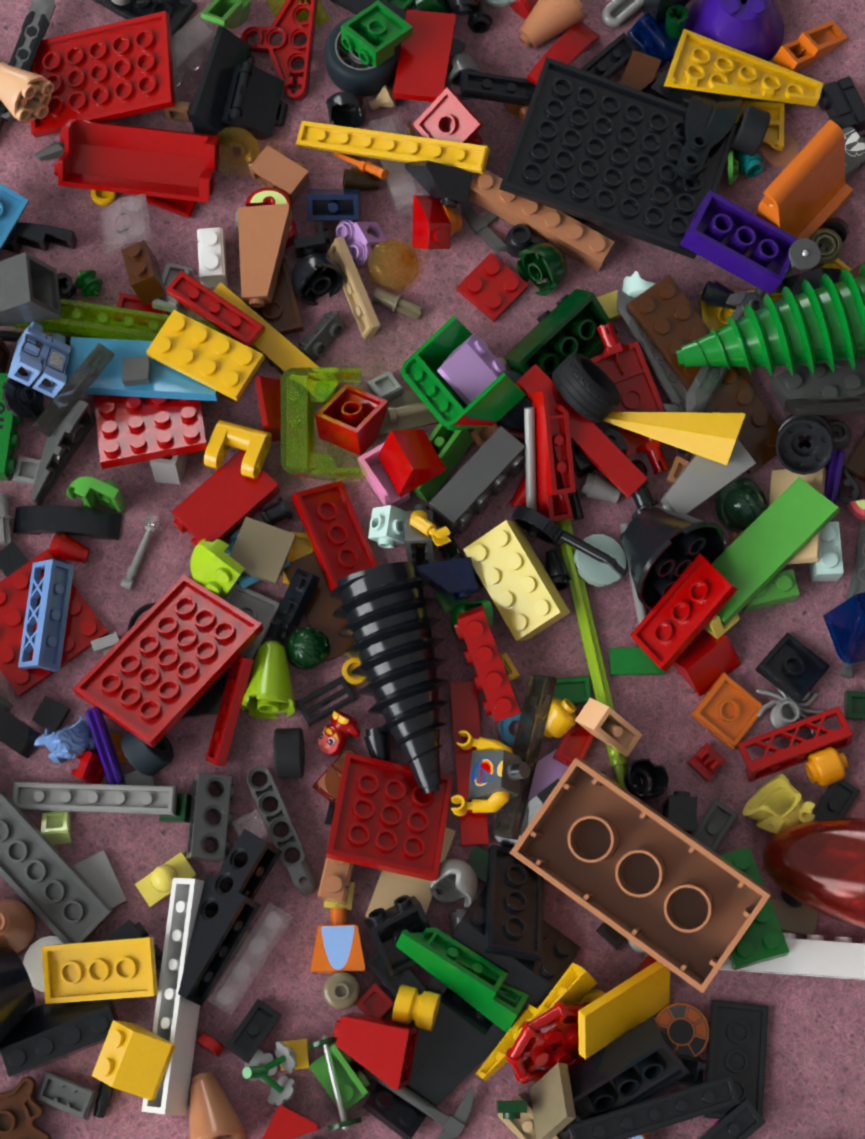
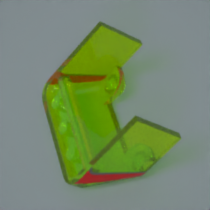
(298, 394)

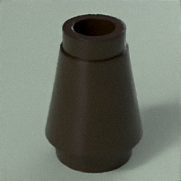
(357, 179)

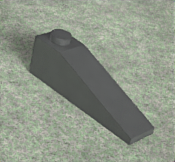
(61, 448)

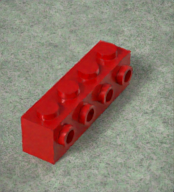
(489, 664)

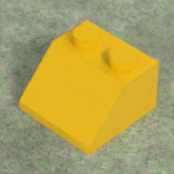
(133, 1059)

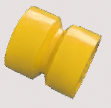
(414, 1007)

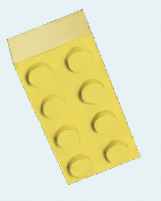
(516, 580)

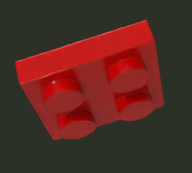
(492, 287)

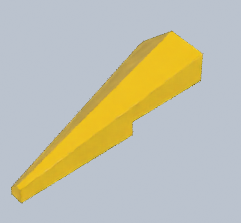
(700, 433)
(569, 990)

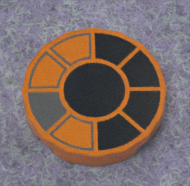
(685, 1028)

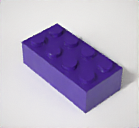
(739, 242)

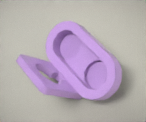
(358, 239)

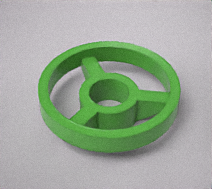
(733, 168)

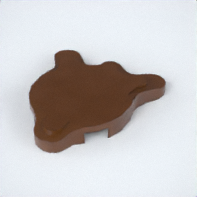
(20, 1111)

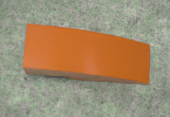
(810, 47)

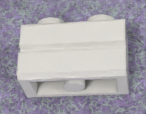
(212, 257)

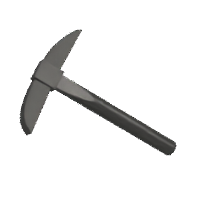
(480, 226)
(451, 1123)

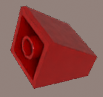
(379, 1046)

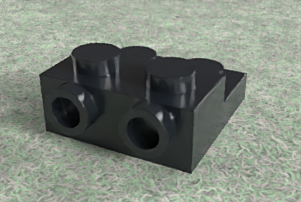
(386, 927)

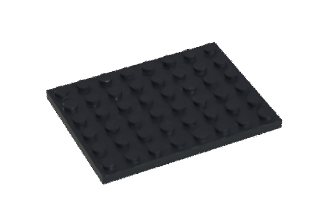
(609, 157)

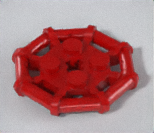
(547, 1043)

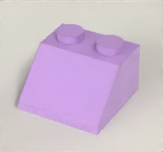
(471, 368)

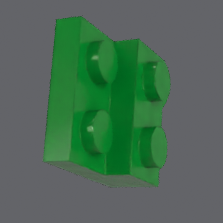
(375, 33)

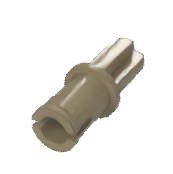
(397, 303)

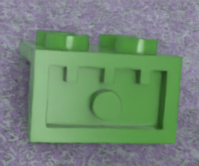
(351, 1083)

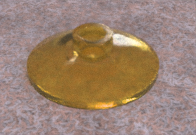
(237, 164)

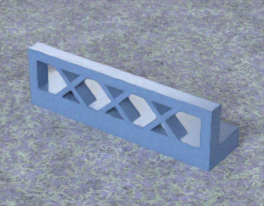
(49, 615)

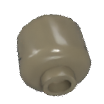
(341, 990)

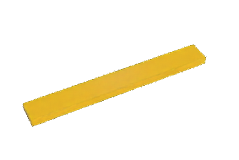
(392, 146)

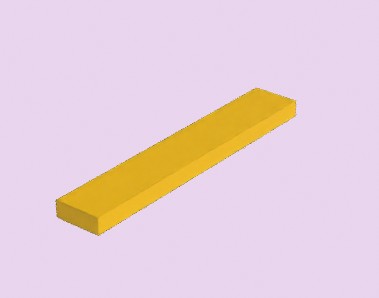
(271, 342)

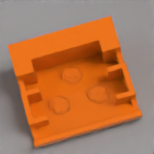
(810, 186)

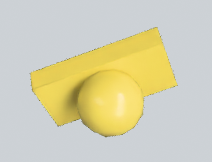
(159, 882)

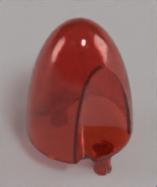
(822, 866)

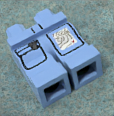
(42, 358)

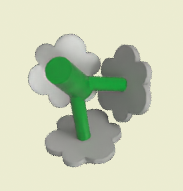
(263, 1066)

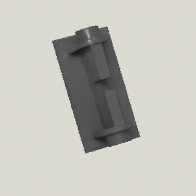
(328, 328)

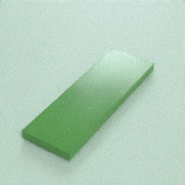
(772, 543)

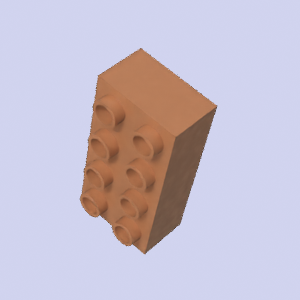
(640, 874)

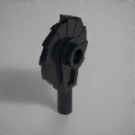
(22, 400)

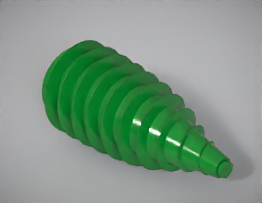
(794, 332)

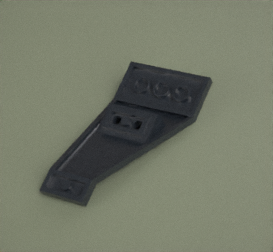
(462, 1033)

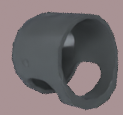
(457, 63)

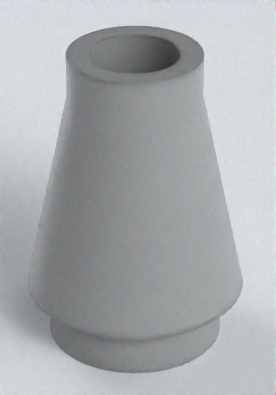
(599, 488)

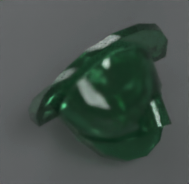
(740, 504)

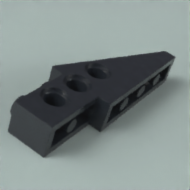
(225, 913)

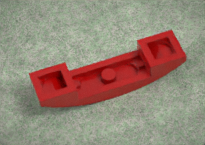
(567, 48)

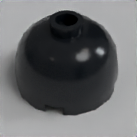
(316, 273)

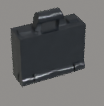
(254, 101)

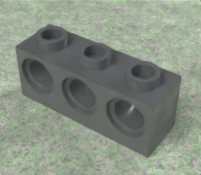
(199, 828)

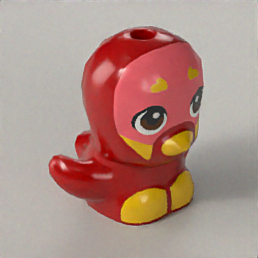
(335, 735)

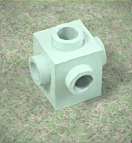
(387, 526)

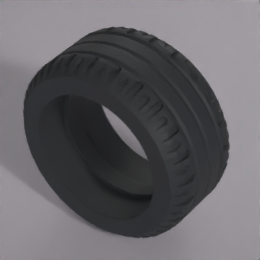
(586, 387)

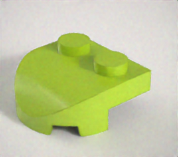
(214, 567)

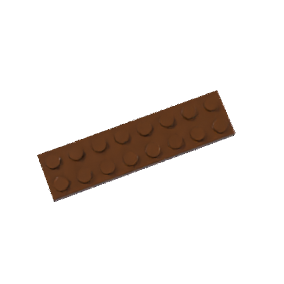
(674, 322)

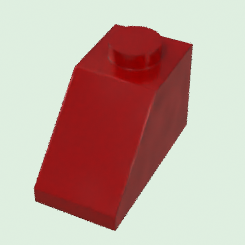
(430, 224)

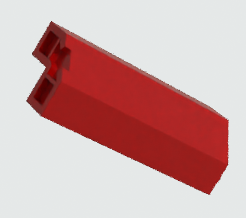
(138, 160)

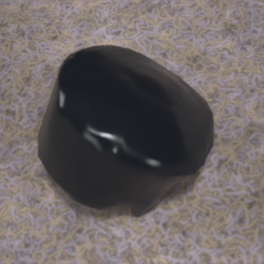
(347, 109)

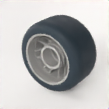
(351, 73)

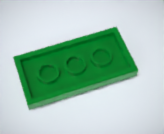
(764, 936)

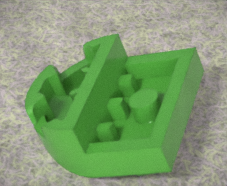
(94, 491)

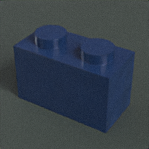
(333, 204)

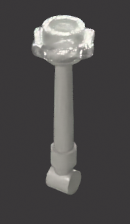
(152, 525)

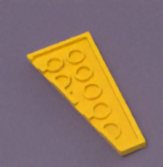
(721, 69)

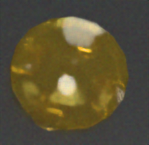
(392, 264)

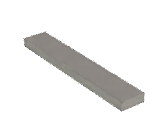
(95, 798)

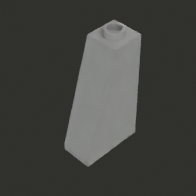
(703, 479)

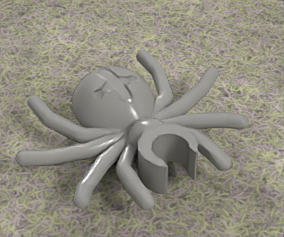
(787, 710)

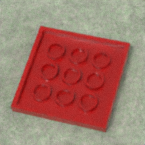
(147, 428)
(81, 627)
(387, 820)

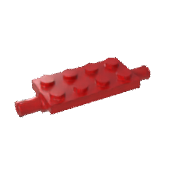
(637, 391)

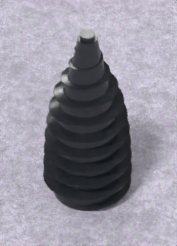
(398, 659)

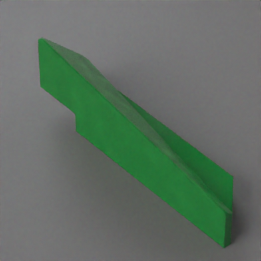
(465, 974)

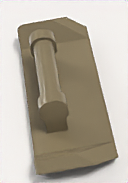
(406, 412)

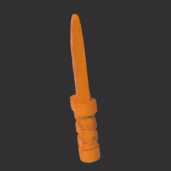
(365, 166)

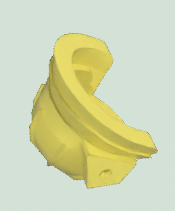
(778, 806)

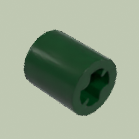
(676, 21)

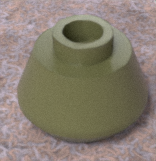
(827, 239)

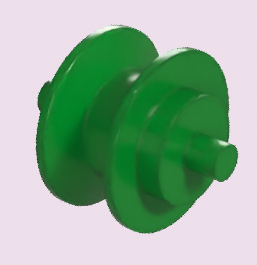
(88, 282)

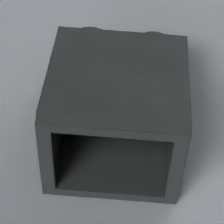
(28, 290)

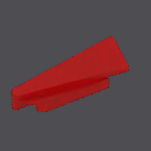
(553, 458)

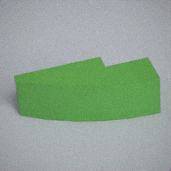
(227, 12)

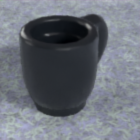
(520, 238)

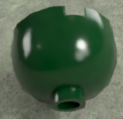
(540, 263)

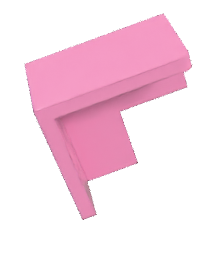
(379, 479)

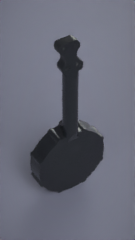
(543, 528)

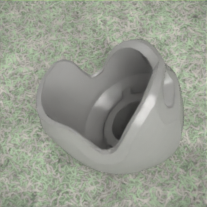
(455, 881)

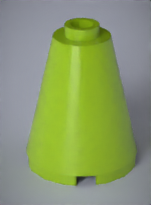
(269, 684)

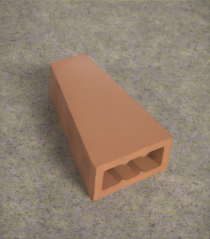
(261, 250)

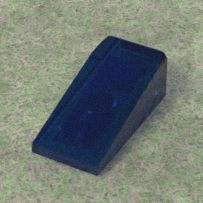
(651, 39)

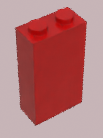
(223, 502)

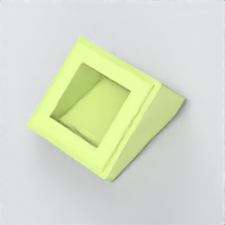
(56, 827)

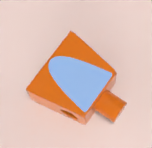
(338, 946)

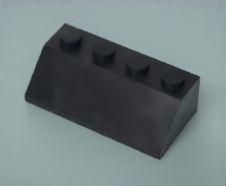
(215, 81)
(56, 1032)
(626, 1071)

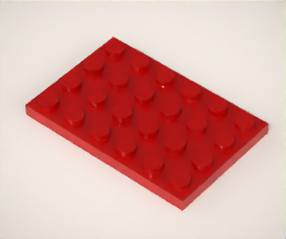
(107, 72)
(168, 660)

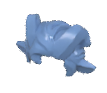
(68, 742)

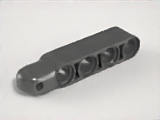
(300, 869)

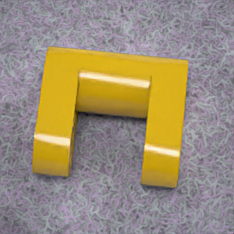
(241, 437)

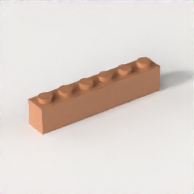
(553, 225)

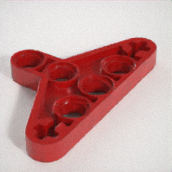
(287, 52)

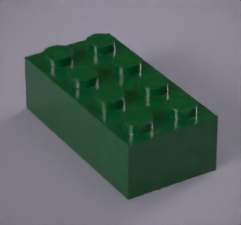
(562, 332)

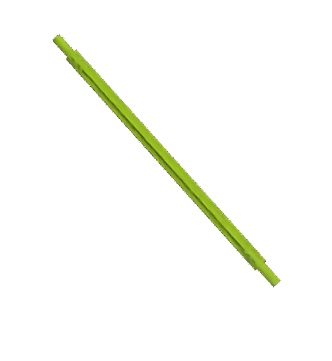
(590, 643)

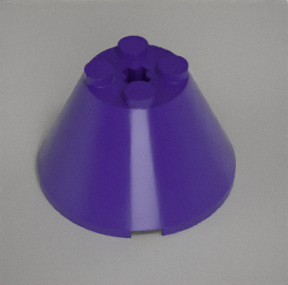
(741, 24)

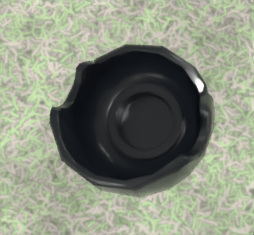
(640, 770)

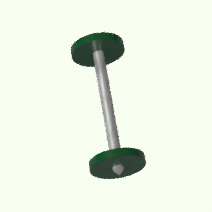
(344, 1123)

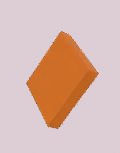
(727, 711)

